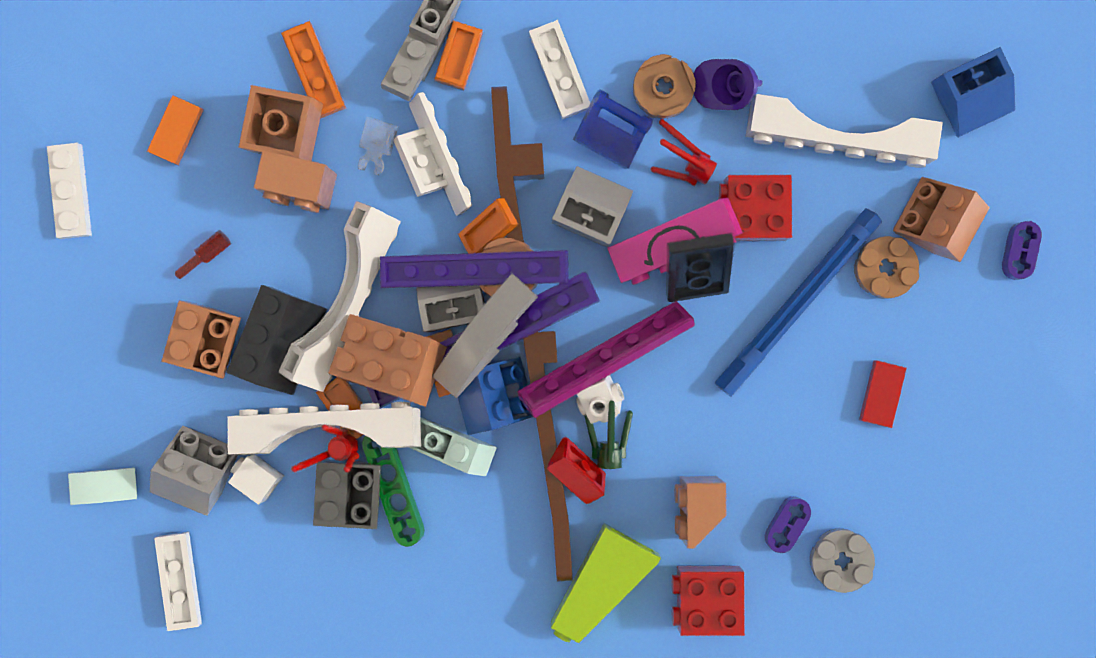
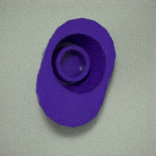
(725, 84)

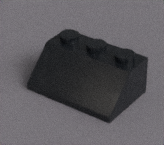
(270, 329)

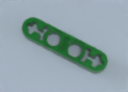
(389, 488)

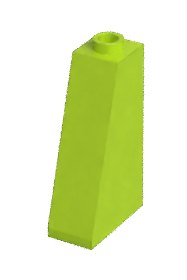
(603, 580)

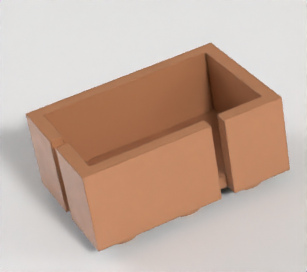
(387, 359)

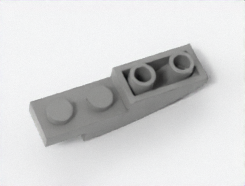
(420, 47)

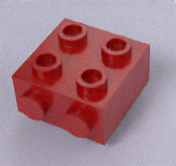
(760, 205)
(709, 601)

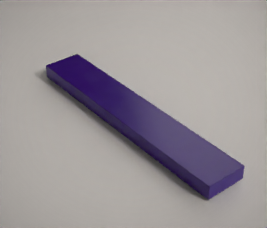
(473, 269)

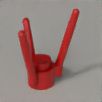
(699, 164)
(340, 448)

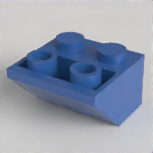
(977, 92)
(493, 398)

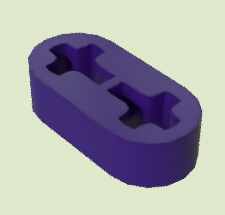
(1028, 253)
(793, 529)

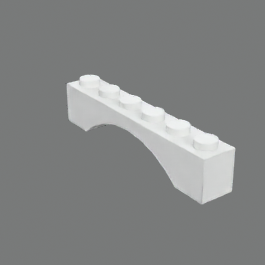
(781, 121)
(367, 238)
(263, 433)

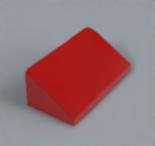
(577, 471)

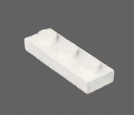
(559, 69)
(69, 191)
(178, 581)

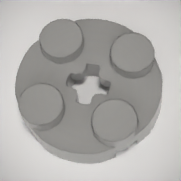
(857, 571)

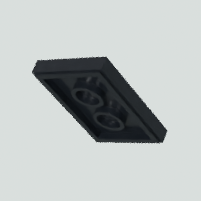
(699, 267)

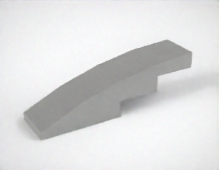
(483, 335)

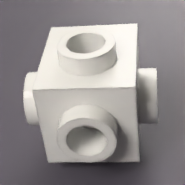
(595, 399)

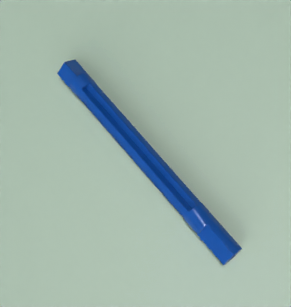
(798, 302)

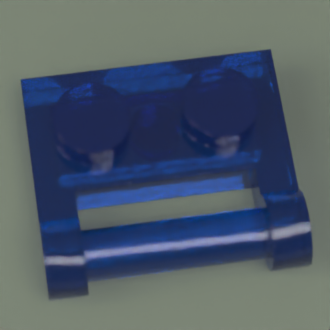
(607, 138)

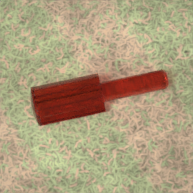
(205, 253)

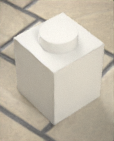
(255, 478)

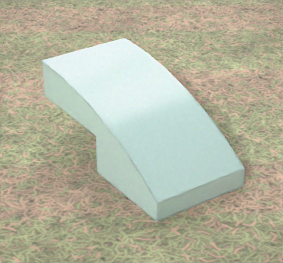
(102, 486)

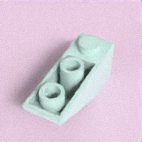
(455, 448)

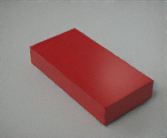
(882, 393)

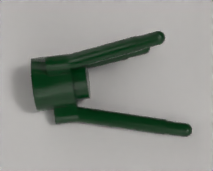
(610, 453)

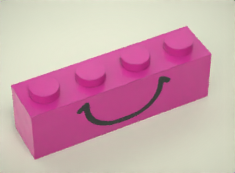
(648, 250)

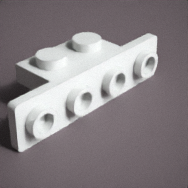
(428, 158)

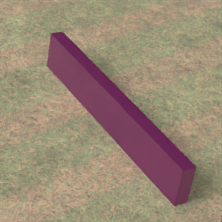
(605, 359)

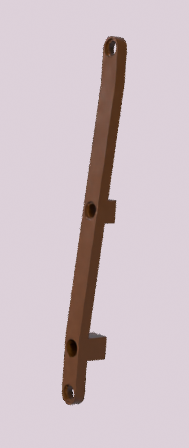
(512, 165)

